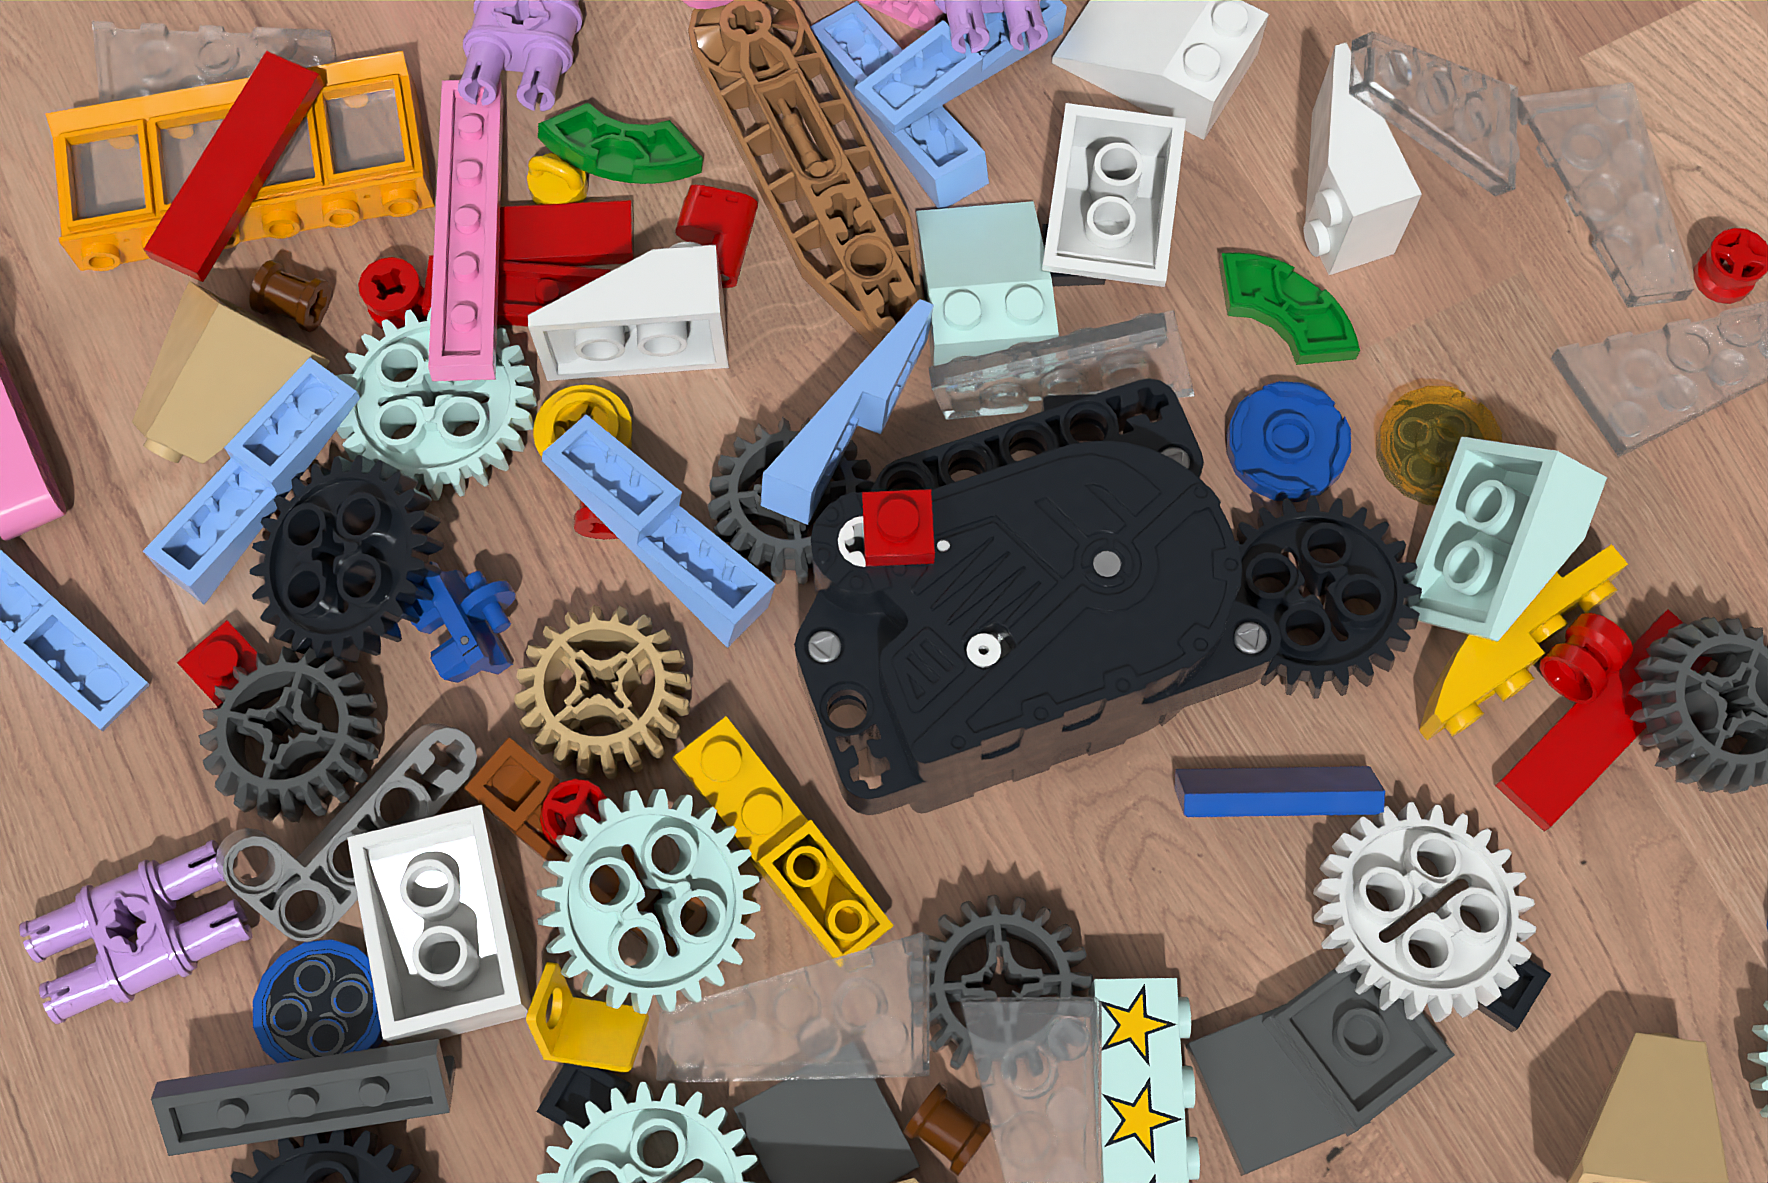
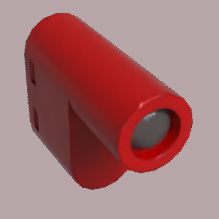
(722, 220)

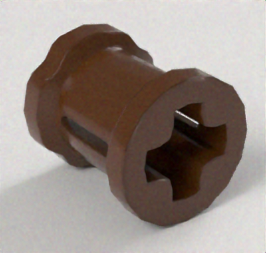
(290, 295)
(948, 1129)

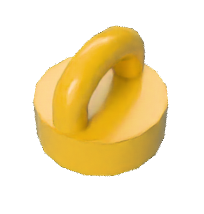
(555, 181)

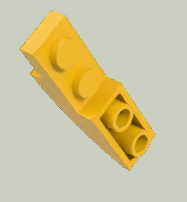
(1502, 667)
(782, 842)

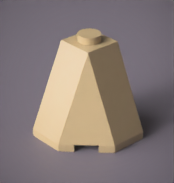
(213, 376)
(1656, 1118)

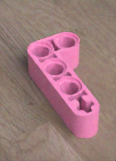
(26, 482)

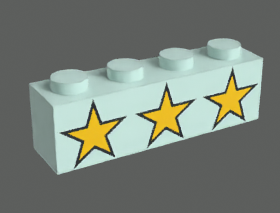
(1145, 1082)

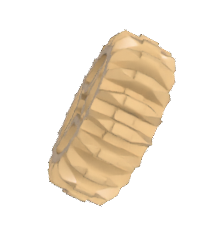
(585, 709)

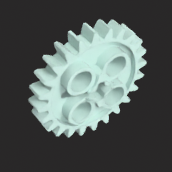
(431, 450)
(594, 929)
(617, 1141)

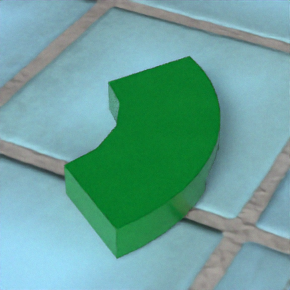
(620, 149)
(1290, 305)

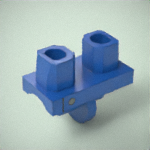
(473, 617)

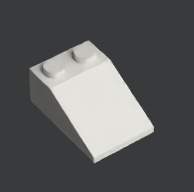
(1166, 53)
(1356, 177)
(1114, 195)
(638, 319)
(438, 927)

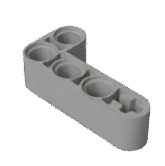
(314, 866)

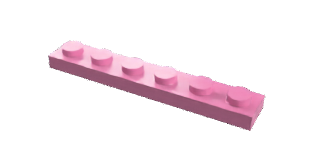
(466, 238)

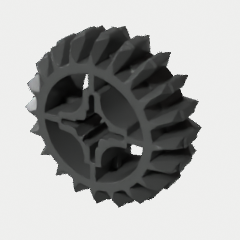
(738, 506)
(298, 686)
(1695, 712)
(995, 929)

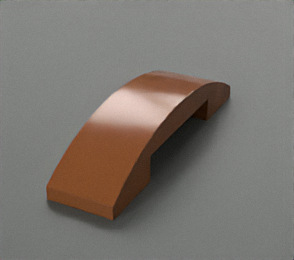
(514, 790)

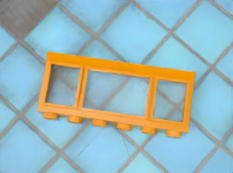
(346, 163)

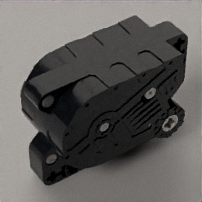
(1057, 611)

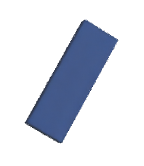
(1279, 791)

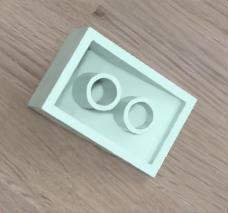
(984, 279)
(1500, 533)

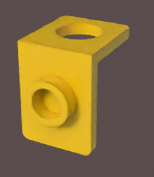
(583, 1029)

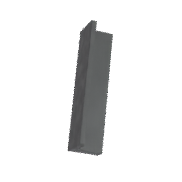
(304, 1097)

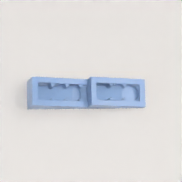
(934, 73)
(933, 147)
(866, 399)
(264, 458)
(647, 518)
(63, 648)

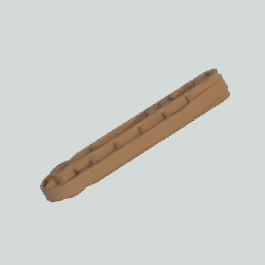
(756, 70)

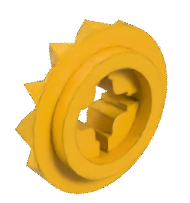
(575, 402)

